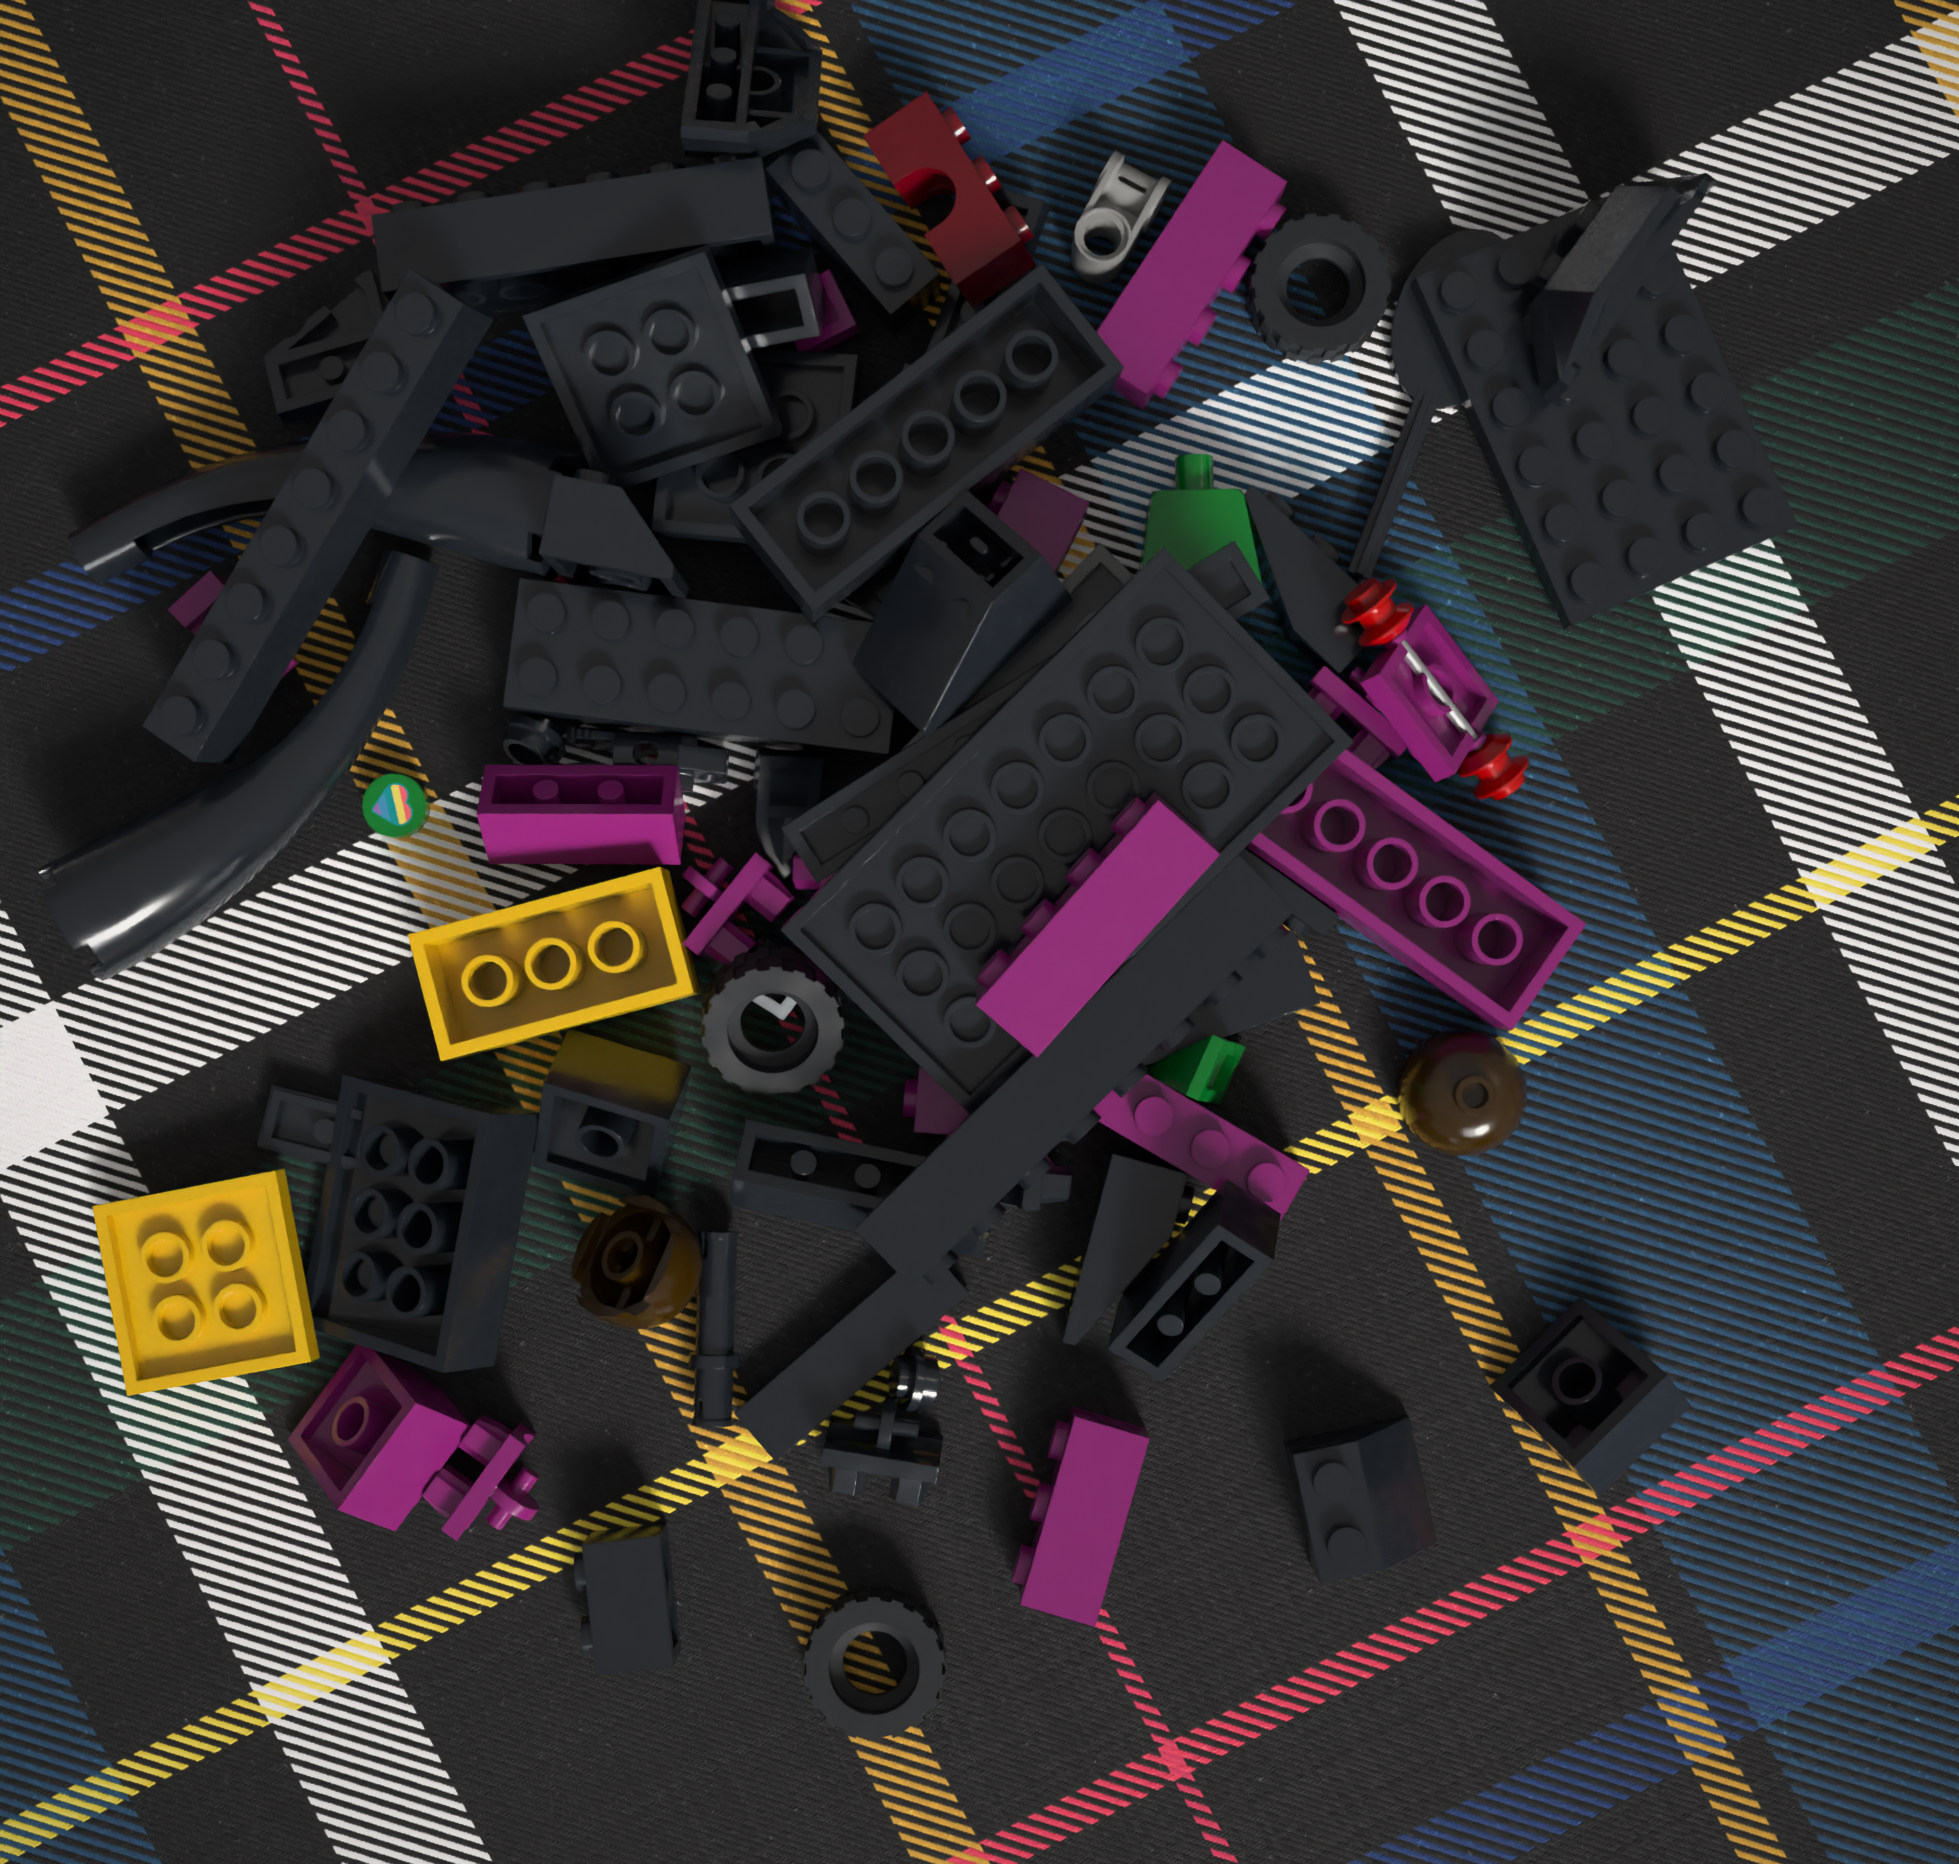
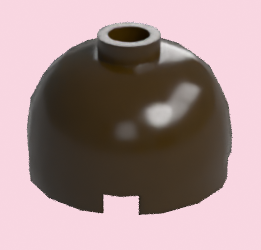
(1461, 1092)
(637, 1264)

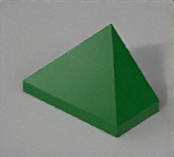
(1201, 1068)

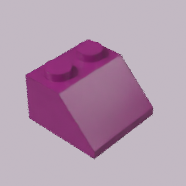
(378, 1437)

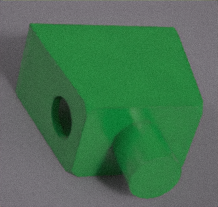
(1197, 517)

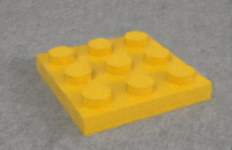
(206, 1282)

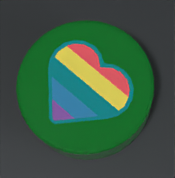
(396, 806)

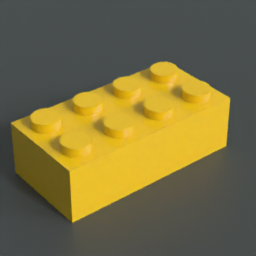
(554, 964)

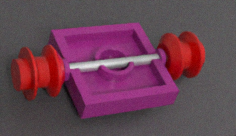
(1431, 692)

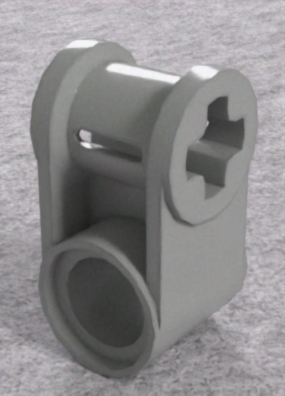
(1118, 210)

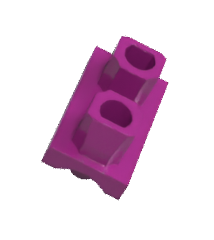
(1374, 736)
(752, 886)
(462, 1499)

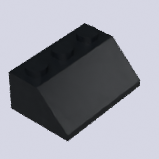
(602, 540)

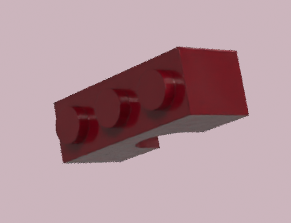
(925, 159)

